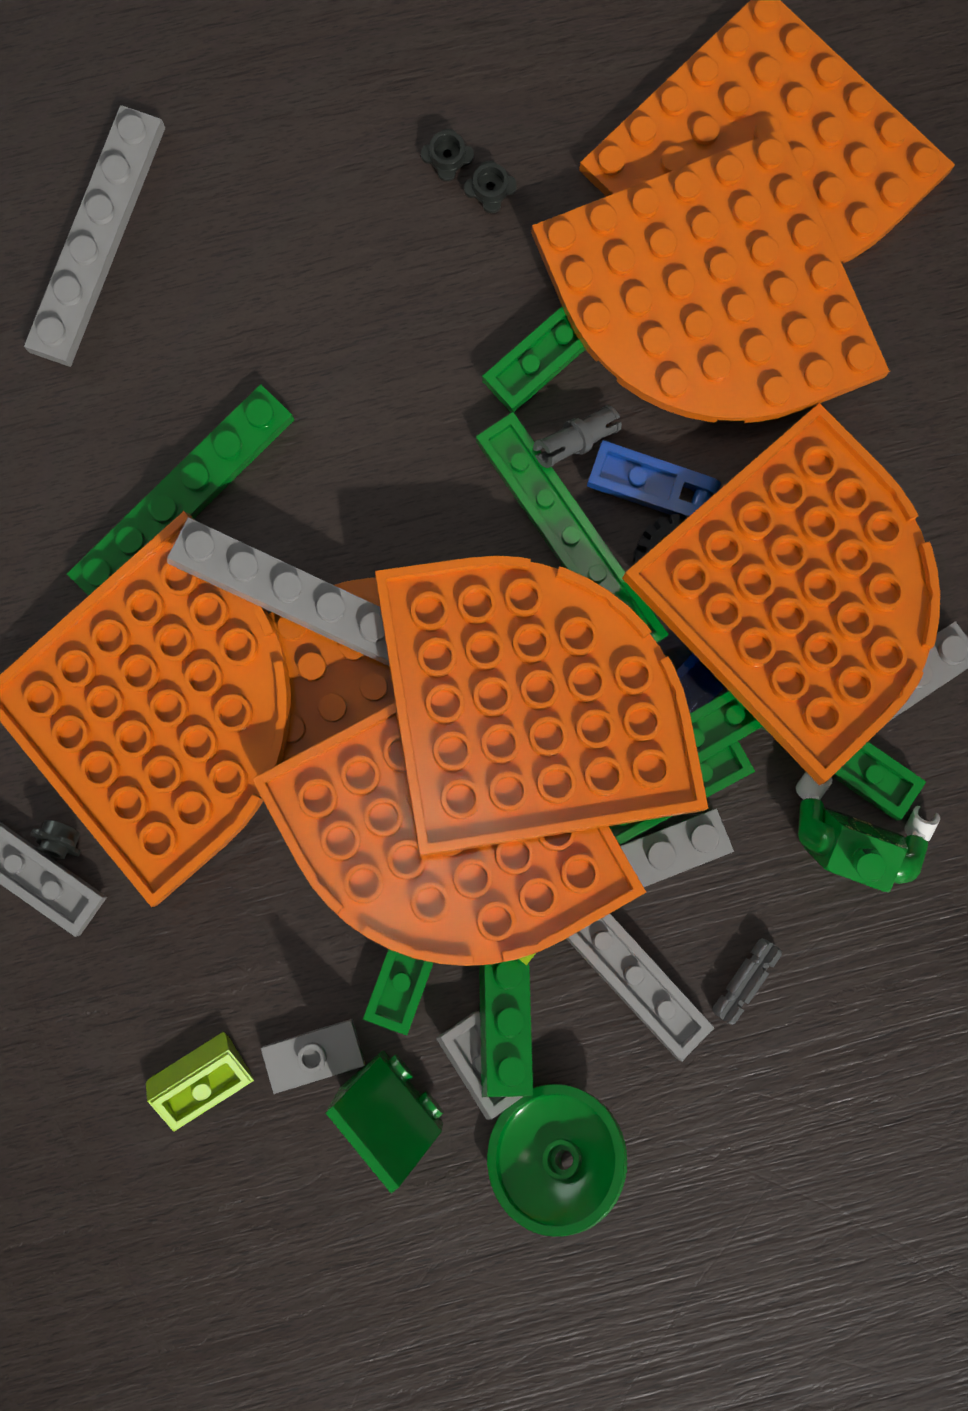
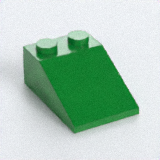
(386, 1118)

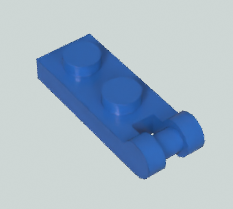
(649, 480)

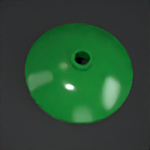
(528, 1167)

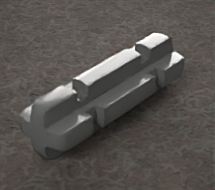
(747, 981)

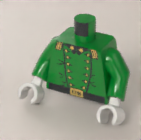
(858, 847)

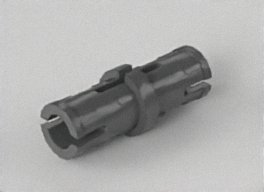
(577, 436)

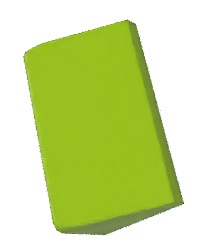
(197, 1081)

